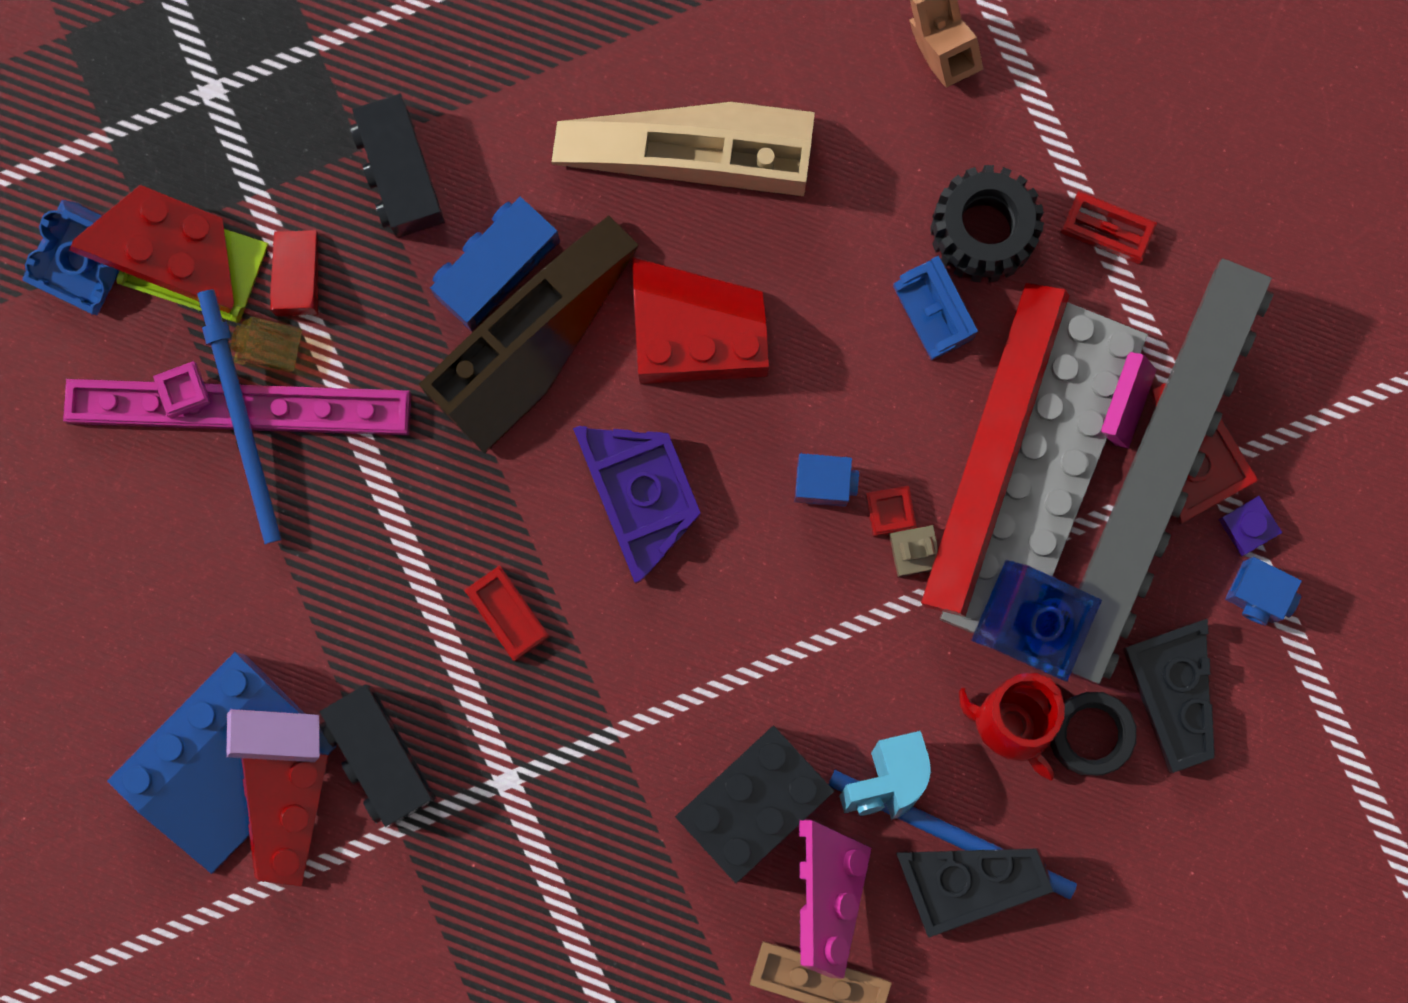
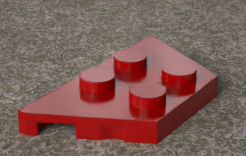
(162, 244)

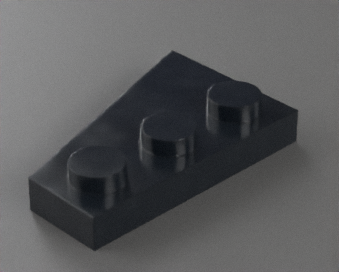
(1174, 688)
(972, 884)

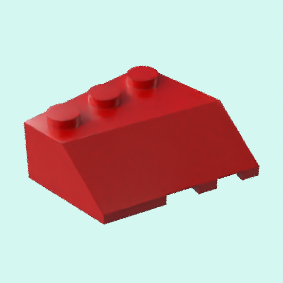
(696, 327)

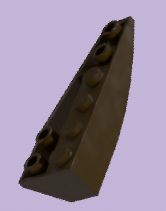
(529, 338)

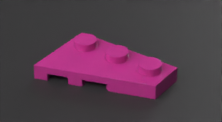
(834, 887)

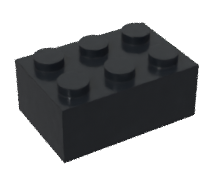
(754, 804)

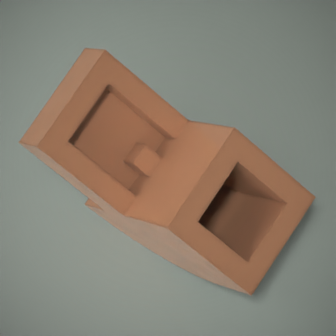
(945, 40)

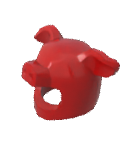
(1017, 719)

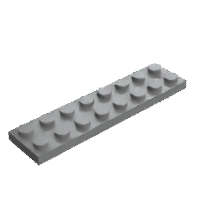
(1056, 451)

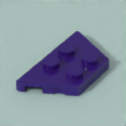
(640, 491)

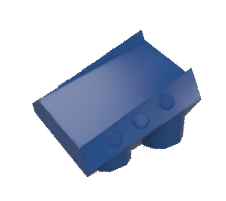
(63, 272)

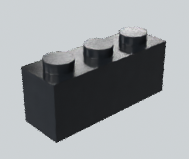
(396, 166)
(376, 756)

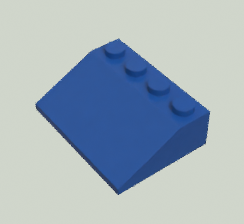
(183, 770)

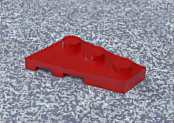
(1220, 475)
(282, 815)

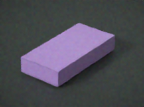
(272, 735)

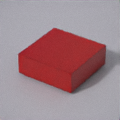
(890, 511)

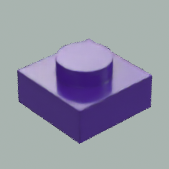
(1250, 526)

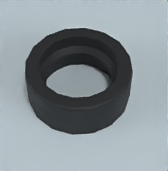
(1123, 747)

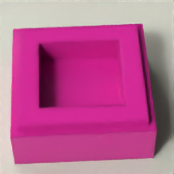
(182, 389)

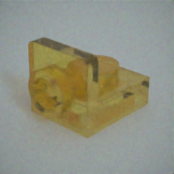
(266, 344)

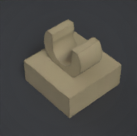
(914, 550)

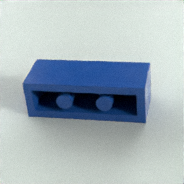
(494, 262)

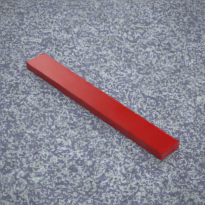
(995, 449)

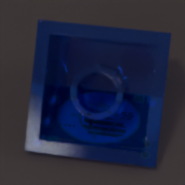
(1036, 619)

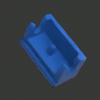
(935, 308)

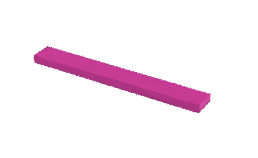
(267, 408)

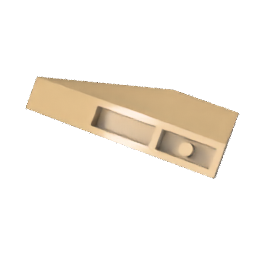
(697, 144)

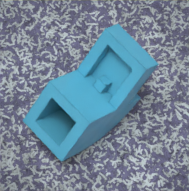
(901, 780)

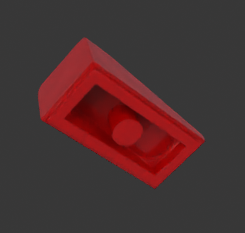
(294, 273)

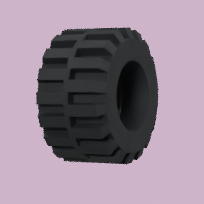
(998, 192)

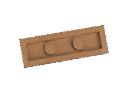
(781, 972)

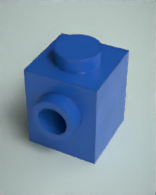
(825, 480)
(1264, 592)

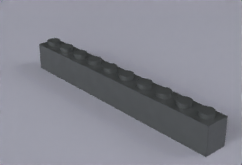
(1167, 457)

